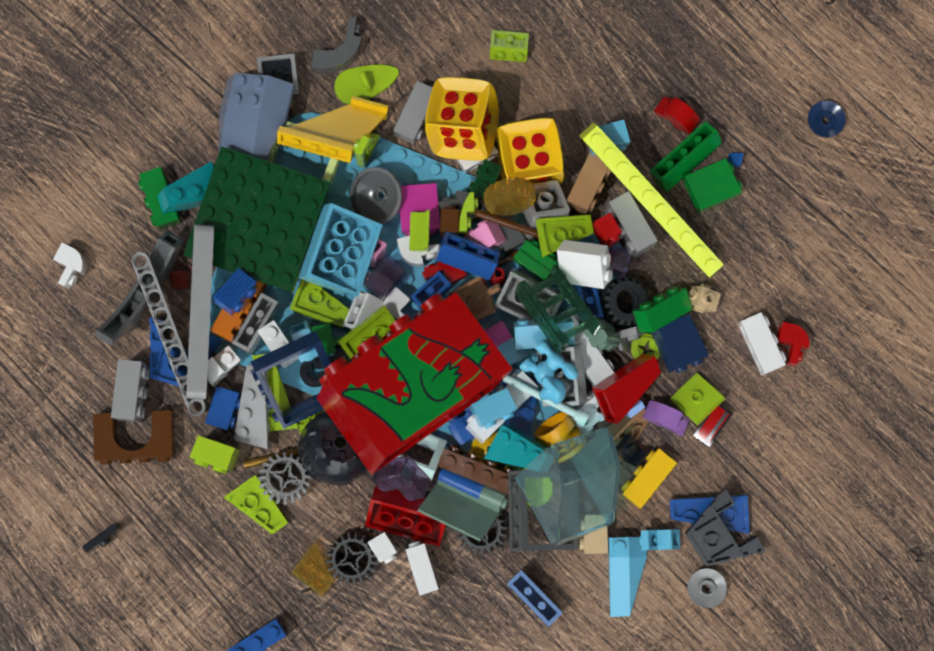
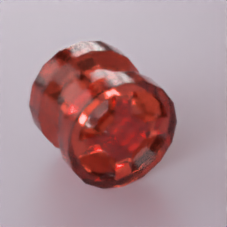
(179, 280)

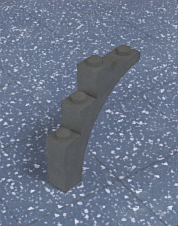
(130, 311)

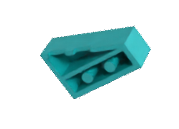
(187, 191)
(514, 447)

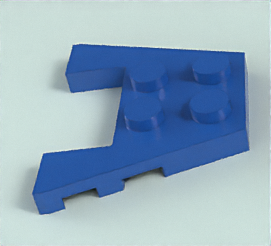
(159, 363)

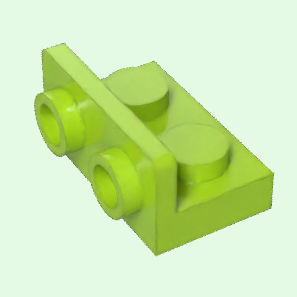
(509, 46)

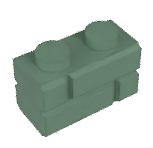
(605, 337)

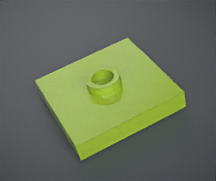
(697, 399)

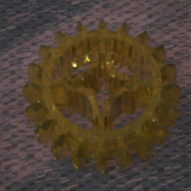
(509, 196)

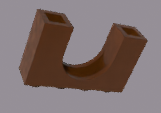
(160, 446)

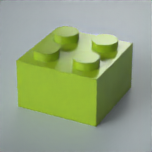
(214, 453)

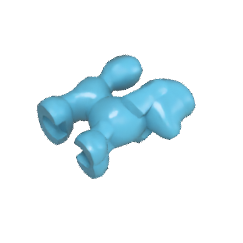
(544, 372)

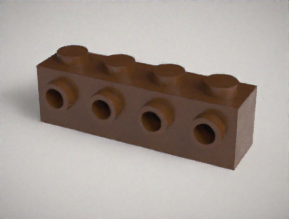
(475, 468)

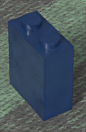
(680, 344)

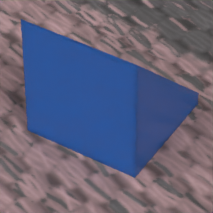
(735, 159)

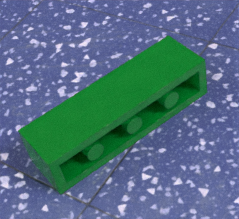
(685, 156)

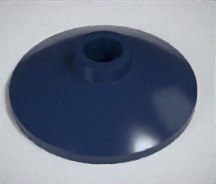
(830, 111)

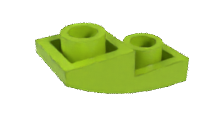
(468, 209)

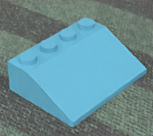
(340, 250)

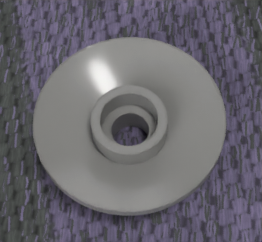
(716, 584)

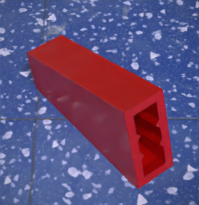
(625, 387)

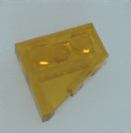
(314, 571)

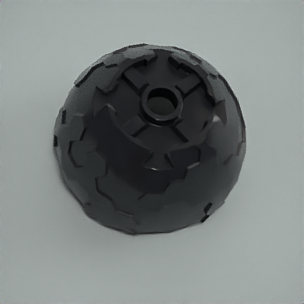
(323, 458)

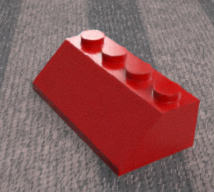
(399, 516)

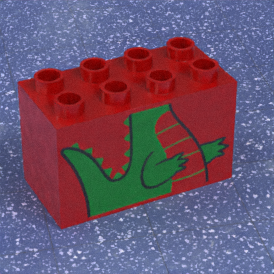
(411, 380)

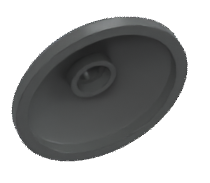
(367, 192)

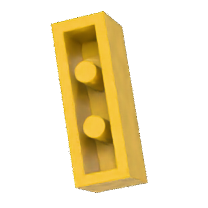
(648, 478)

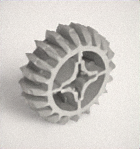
(291, 479)

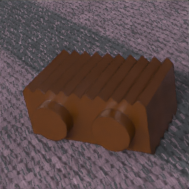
(449, 221)

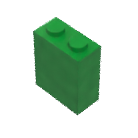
(712, 185)

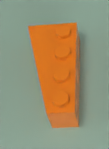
(227, 325)

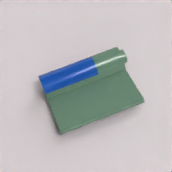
(464, 504)

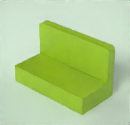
(419, 231)

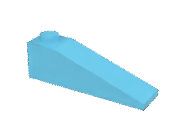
(624, 573)

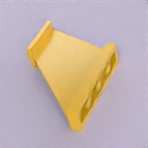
(335, 131)

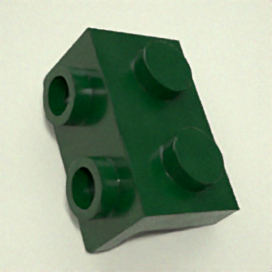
(486, 175)

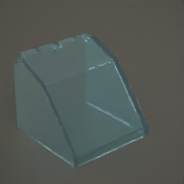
(574, 486)

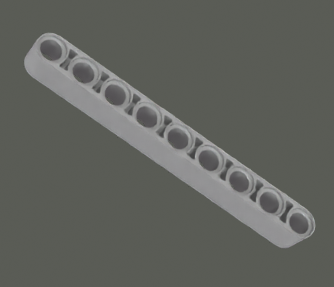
(200, 311)
(162, 326)

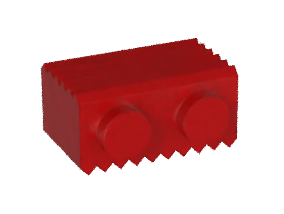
(607, 230)

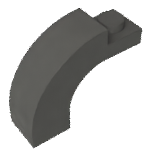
(341, 57)

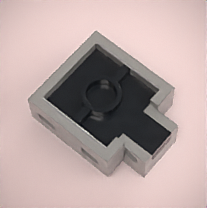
(280, 67)

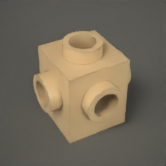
(703, 298)

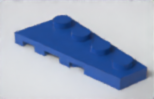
(524, 414)
(689, 509)

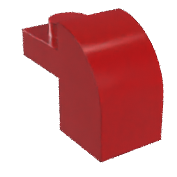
(679, 114)
(451, 273)
(796, 338)

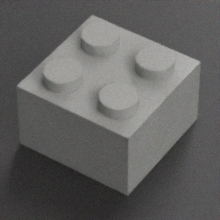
(549, 203)

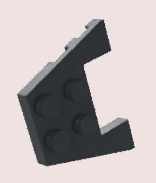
(713, 539)

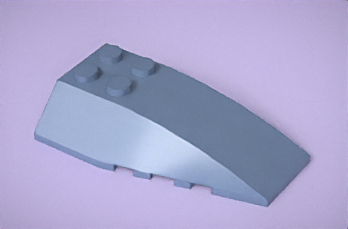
(253, 112)

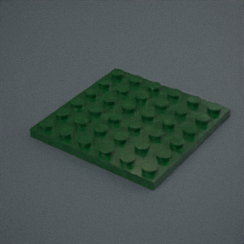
(260, 217)

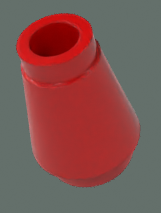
(501, 280)

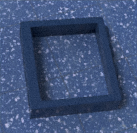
(304, 409)

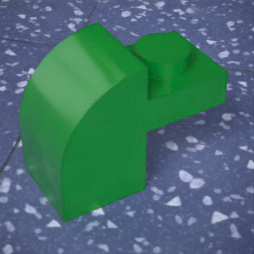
(327, 338)

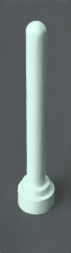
(580, 416)

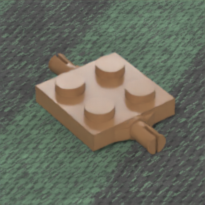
(478, 297)

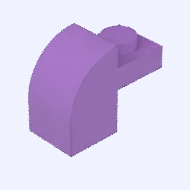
(666, 417)

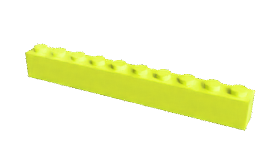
(651, 199)

